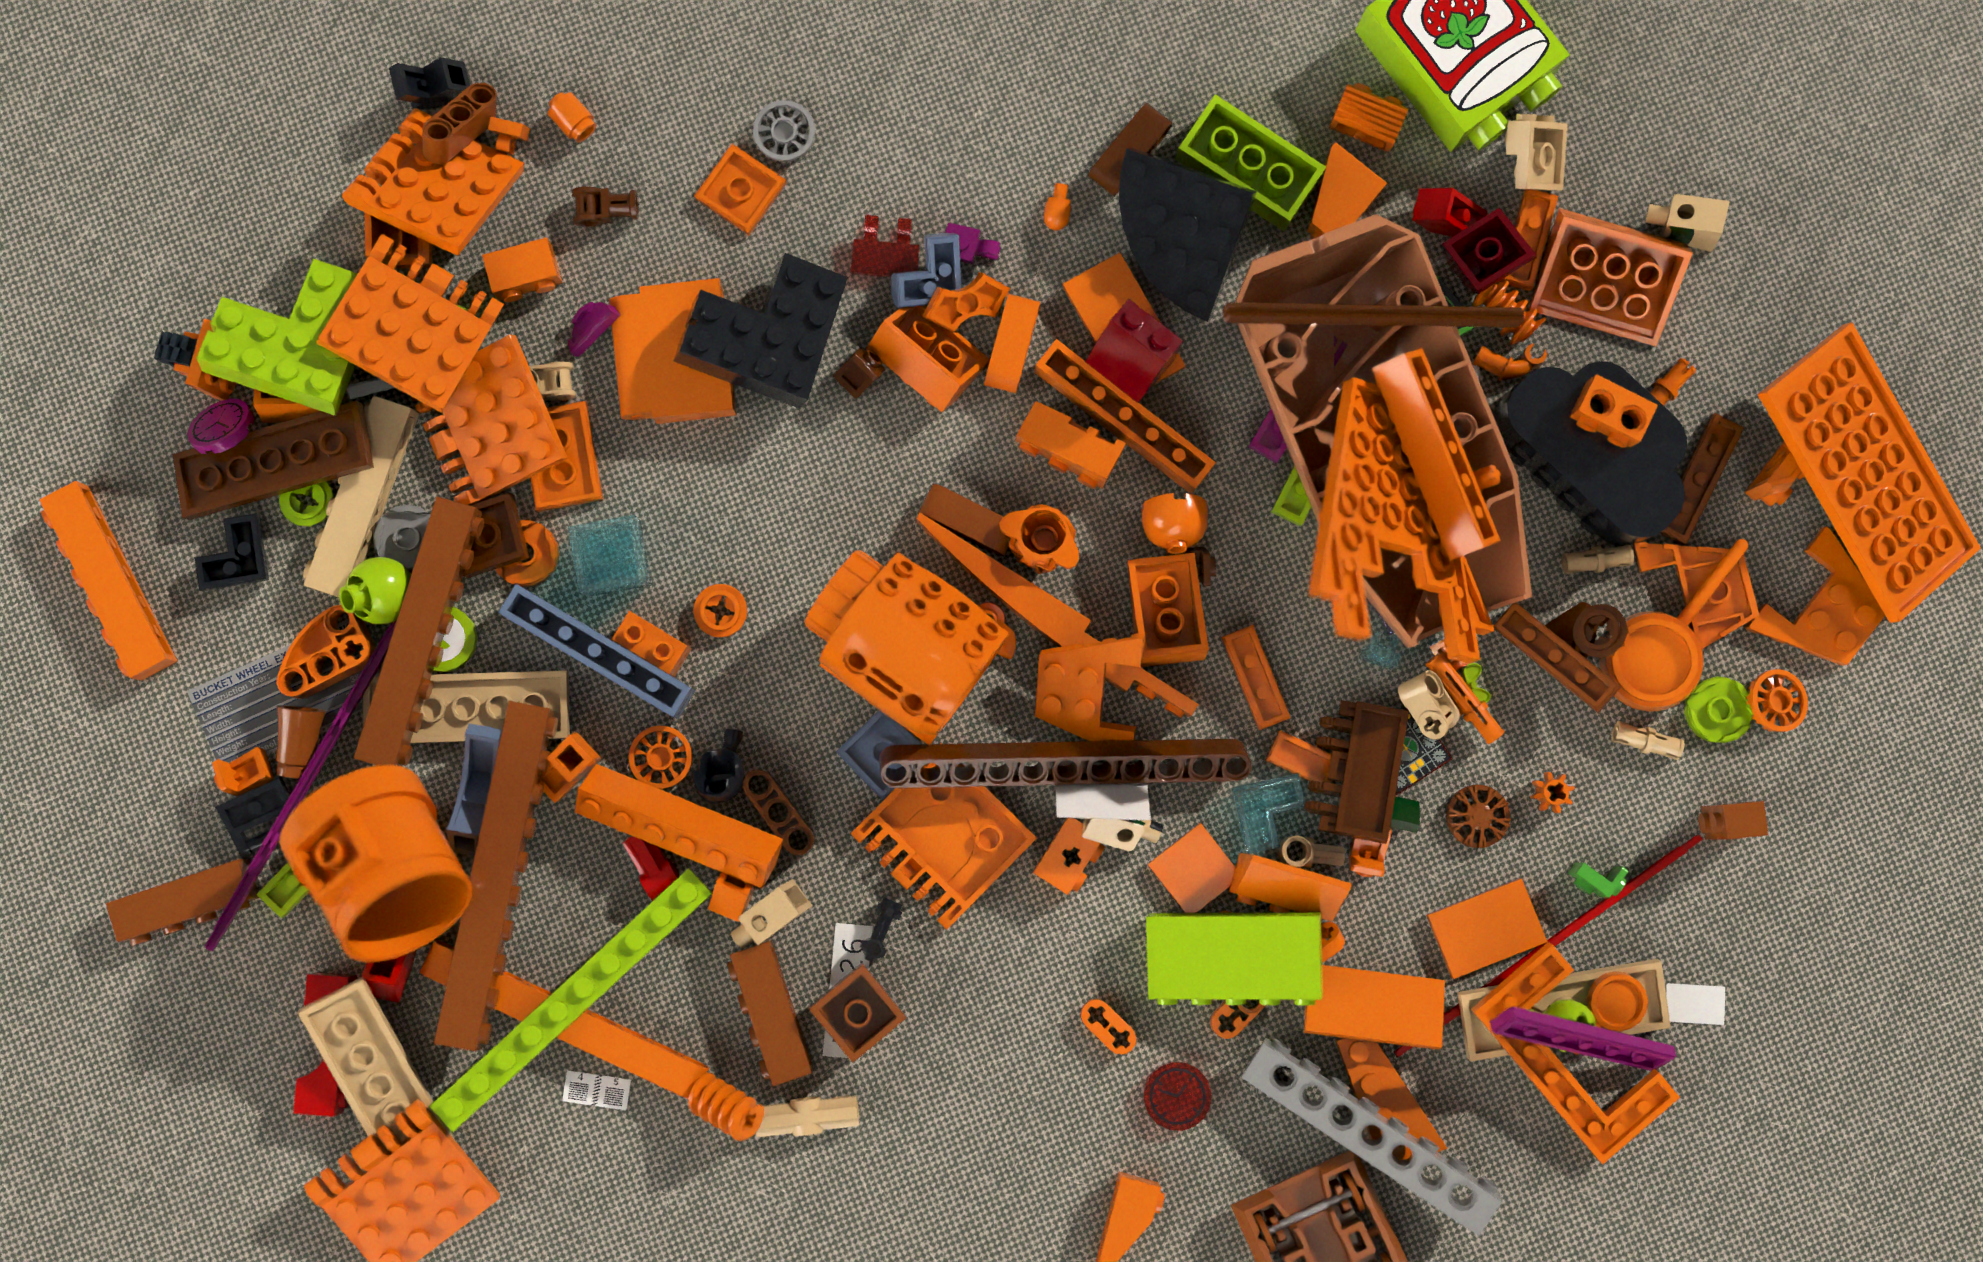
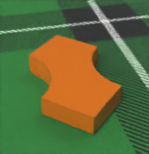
(953, 307)

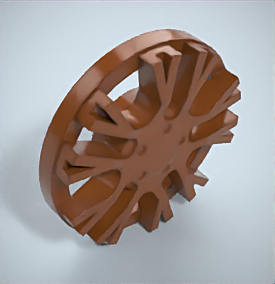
(1478, 816)

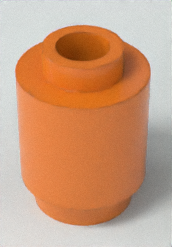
(571, 116)

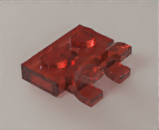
(884, 258)

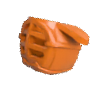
(1041, 538)

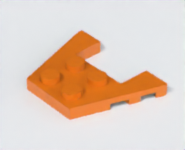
(1728, 606)
(1838, 614)
(1073, 686)

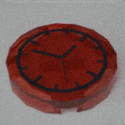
(1177, 1096)

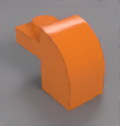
(567, 766)

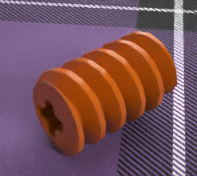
(1496, 297)
(725, 1107)

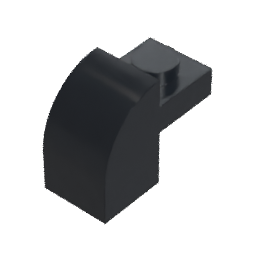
(431, 85)

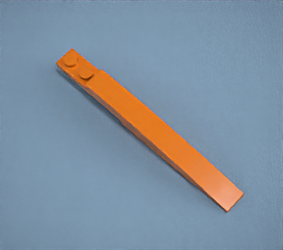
(1049, 615)

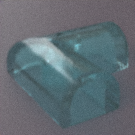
(1257, 804)

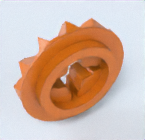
(712, 597)

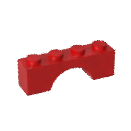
(319, 1091)

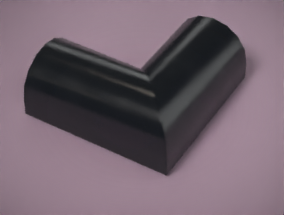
(244, 560)

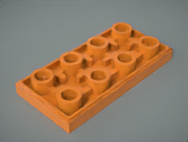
(1102, 292)
(1378, 1008)

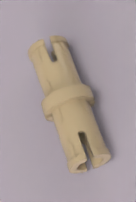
(1597, 559)
(1647, 740)

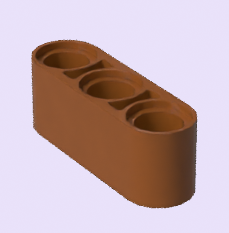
(458, 123)
(965, 519)

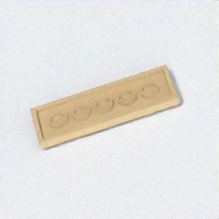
(484, 701)
(1482, 1045)
(365, 1057)

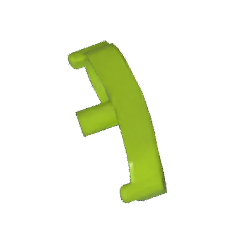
(1470, 674)

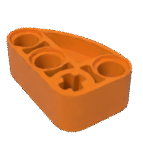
(320, 642)

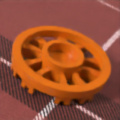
(1777, 700)
(660, 756)

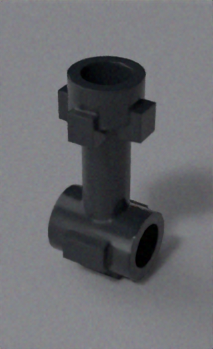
(873, 946)

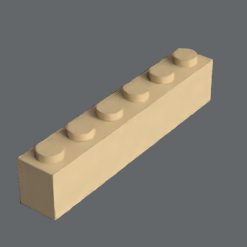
(361, 499)

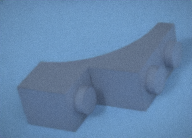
(473, 791)

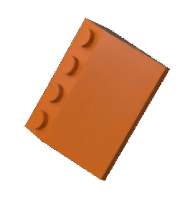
(1609, 277)

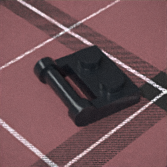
(251, 810)

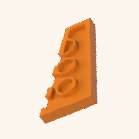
(1377, 1080)

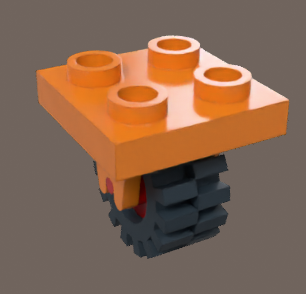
(182, 355)

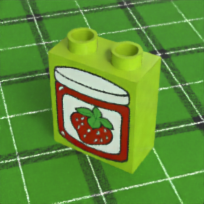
(1465, 61)

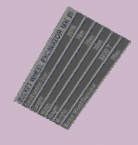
(242, 705)

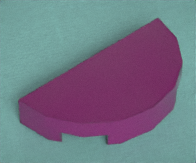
(589, 324)

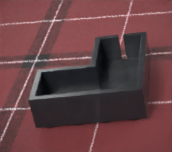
(769, 349)

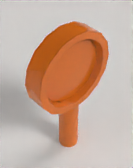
(1617, 1001)

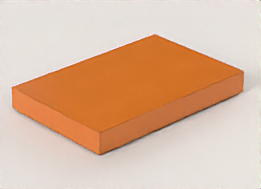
(577, 477)
(1486, 928)

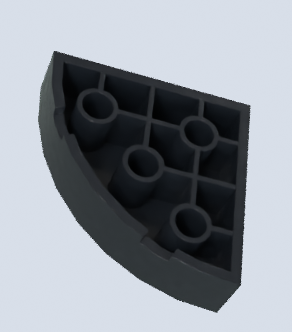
(1182, 227)

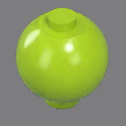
(376, 590)

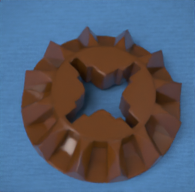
(1599, 615)

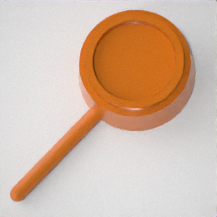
(1661, 652)

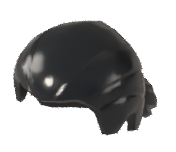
(720, 771)

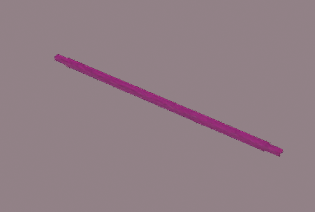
(300, 790)

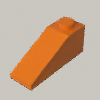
(1129, 1215)

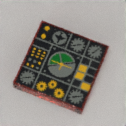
(1419, 756)

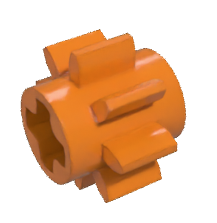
(1543, 794)

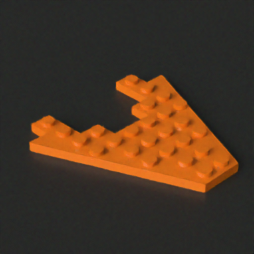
(1378, 505)

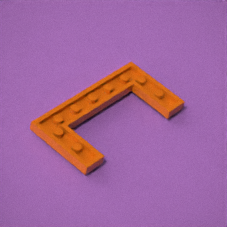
(1599, 1131)

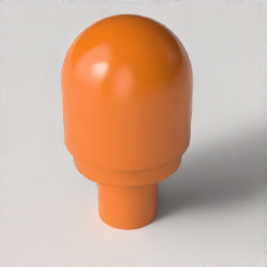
(1057, 208)

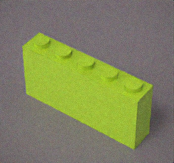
(1234, 957)

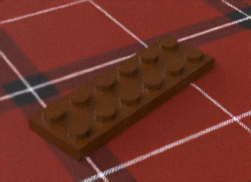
(274, 461)

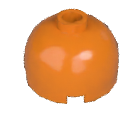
(1175, 522)

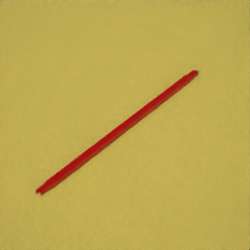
(1579, 922)

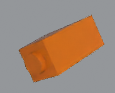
(1343, 192)

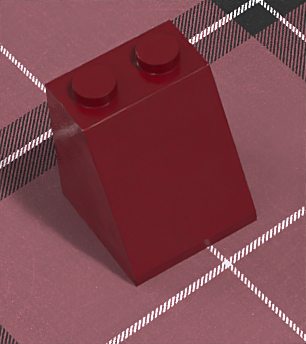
(1134, 351)

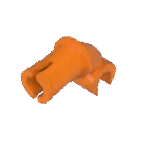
(1507, 368)

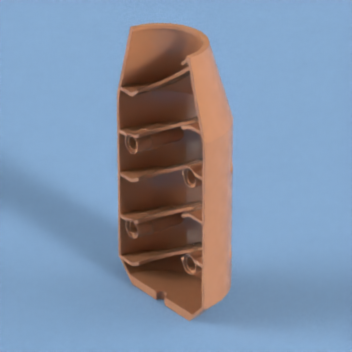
(1295, 363)

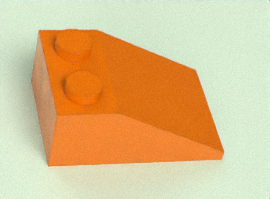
(1168, 609)

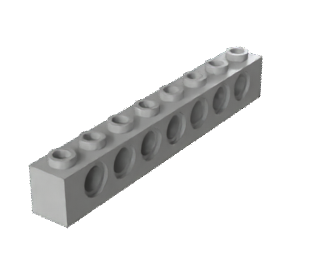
(1471, 1212)

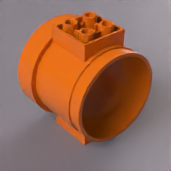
(377, 862)

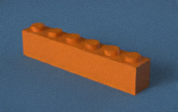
(1124, 417)
(1435, 454)
(107, 581)
(678, 825)

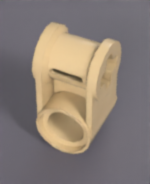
(547, 380)
(1429, 702)

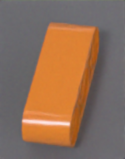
(1012, 343)

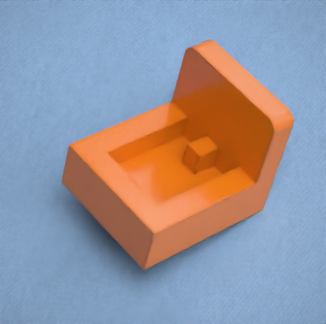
(243, 773)
(1367, 857)

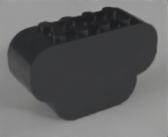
(1612, 489)

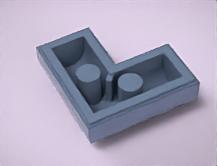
(942, 271)

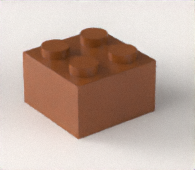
(857, 1012)

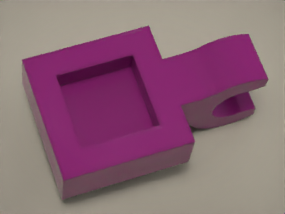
(971, 244)

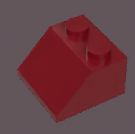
(1487, 252)

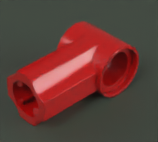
(654, 869)

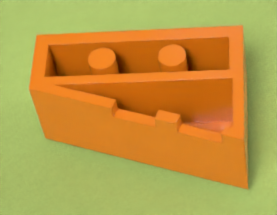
(1069, 445)

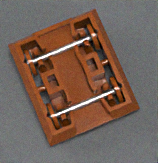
(1312, 1220)

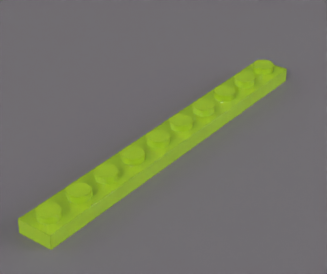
(571, 1000)

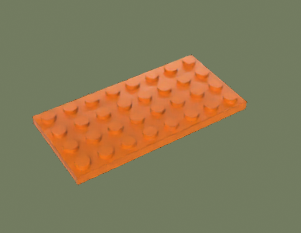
(1870, 472)

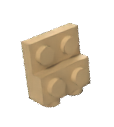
(1539, 151)

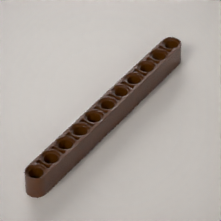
(1051, 754)

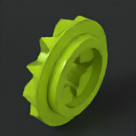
(293, 508)

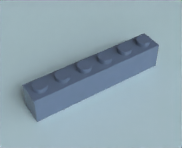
(596, 651)

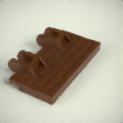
(1365, 766)

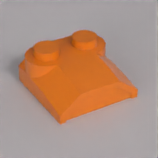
(1775, 478)

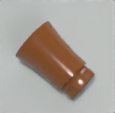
(297, 738)

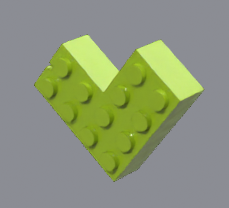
(281, 352)

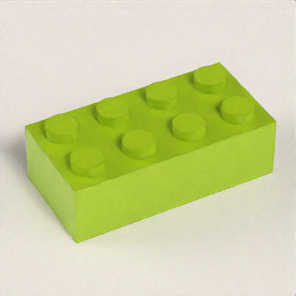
(1249, 154)

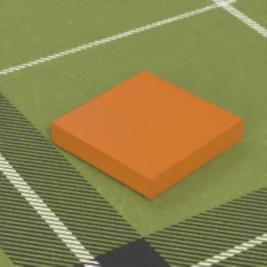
(740, 189)
(1194, 870)

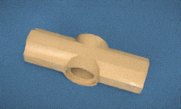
(809, 1116)

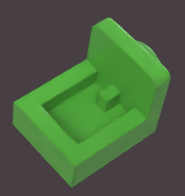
(1591, 881)

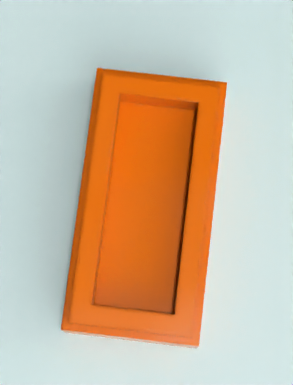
(1299, 758)

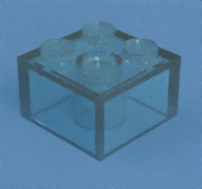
(609, 556)

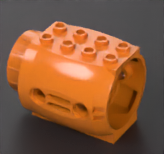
(903, 640)

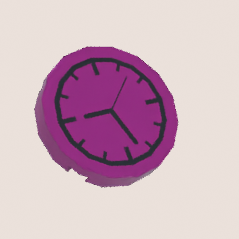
(220, 426)

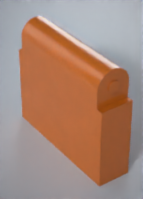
(644, 353)

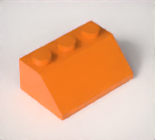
(927, 356)
(1287, 887)

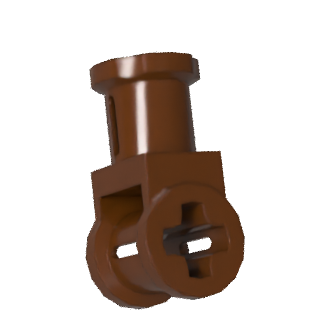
(598, 206)

